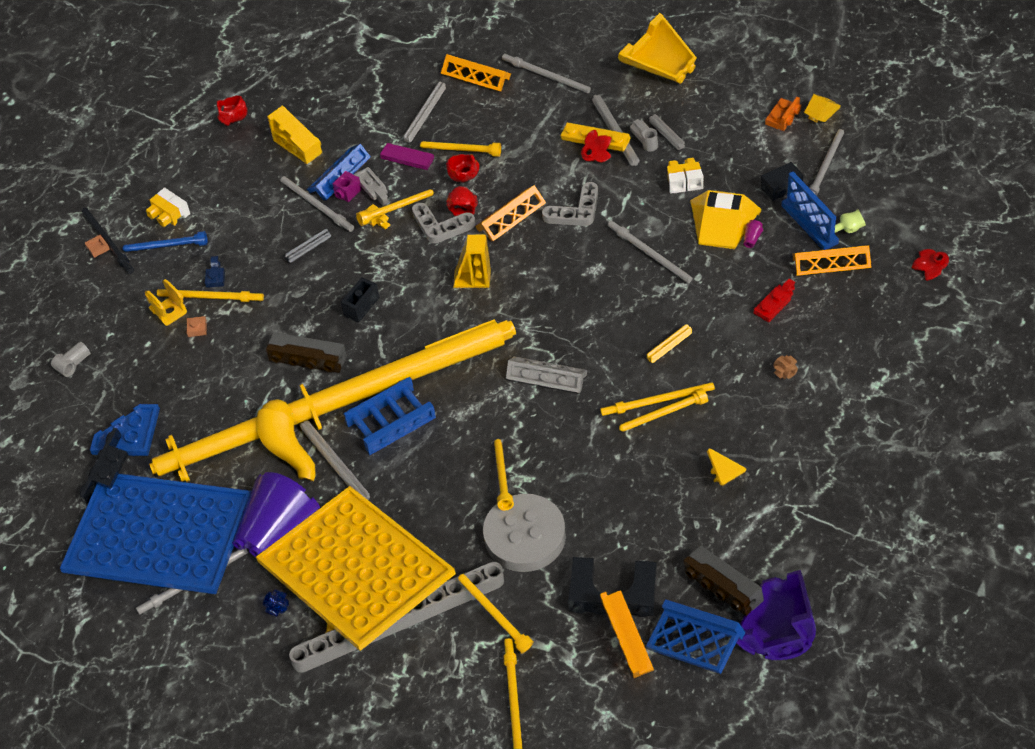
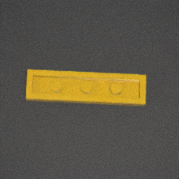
(577, 134)

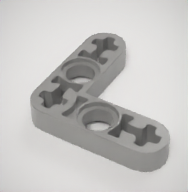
(581, 211)
(436, 228)

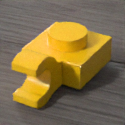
(380, 220)

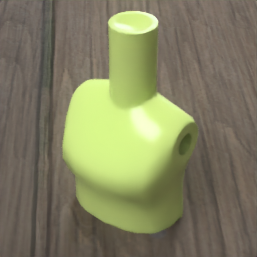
(850, 222)

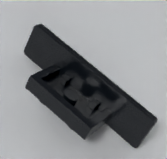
(107, 466)

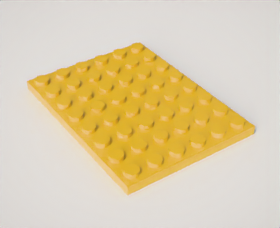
(355, 567)

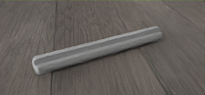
(424, 112)

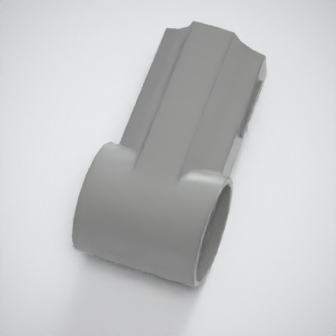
(646, 135)
(67, 363)

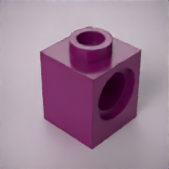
(347, 186)

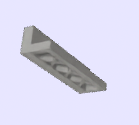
(545, 374)

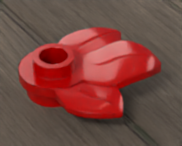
(598, 145)
(930, 263)

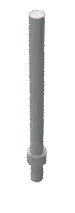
(518, 62)
(815, 186)
(338, 218)
(624, 233)
(156, 600)

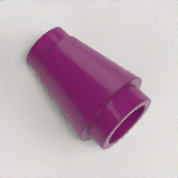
(752, 233)

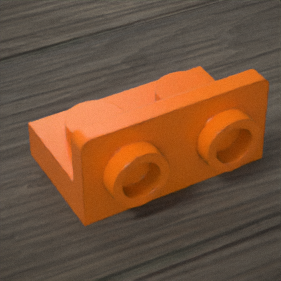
(783, 113)

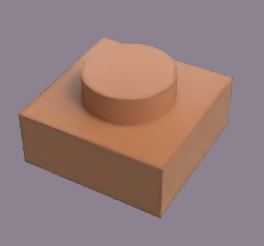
(97, 246)
(196, 326)

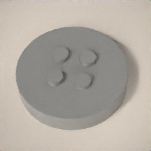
(525, 535)

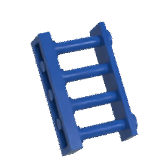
(398, 428)

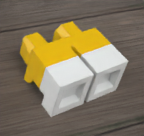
(684, 176)
(168, 207)

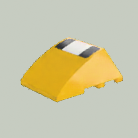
(722, 218)

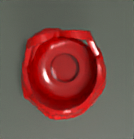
(234, 110)
(462, 167)
(462, 197)

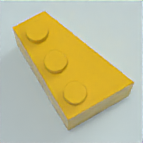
(293, 135)
(474, 264)

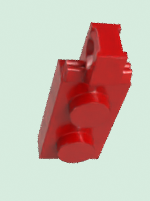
(775, 301)

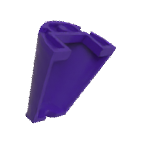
(272, 511)
(783, 622)

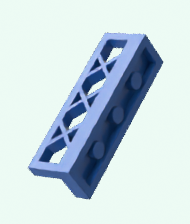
(349, 162)

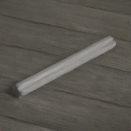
(613, 126)
(333, 459)

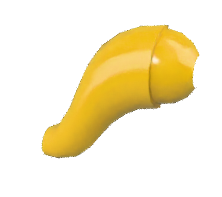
(277, 434)

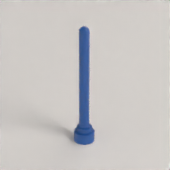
(199, 238)

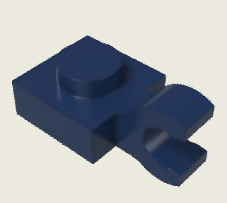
(215, 276)

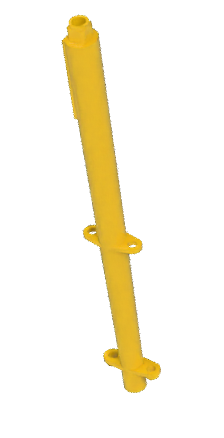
(431, 359)

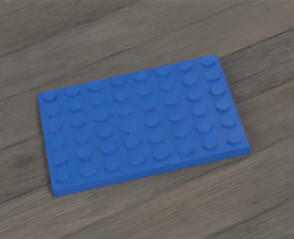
(157, 533)

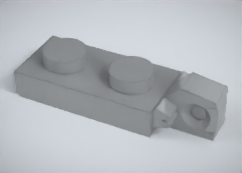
(373, 185)

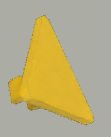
(724, 467)

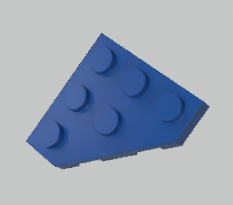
(136, 431)

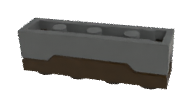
(306, 352)
(723, 581)

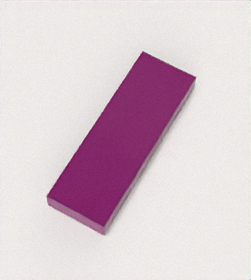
(407, 156)

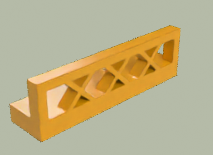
(475, 66)
(505, 210)
(832, 253)
(627, 633)

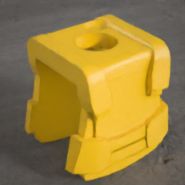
(174, 301)

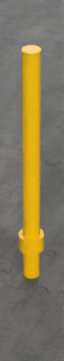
(244, 296)
(621, 407)
(510, 661)

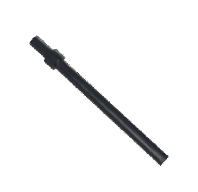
(122, 259)

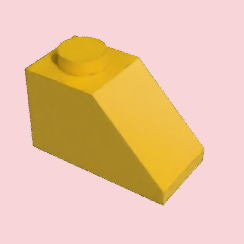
(821, 108)

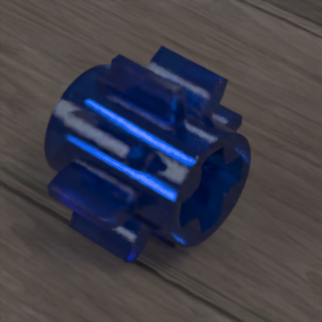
(275, 602)

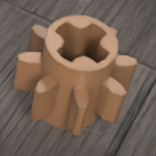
(785, 367)

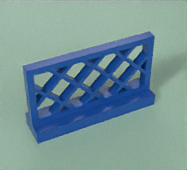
(810, 213)
(704, 622)

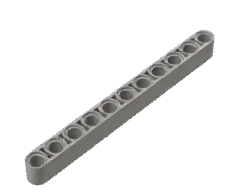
(428, 609)

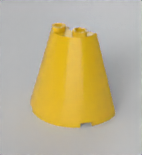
(660, 52)

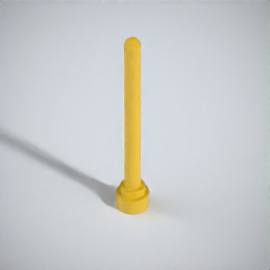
(493, 149)
(363, 217)
(699, 397)
(505, 499)
(522, 642)

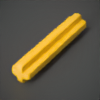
(669, 343)

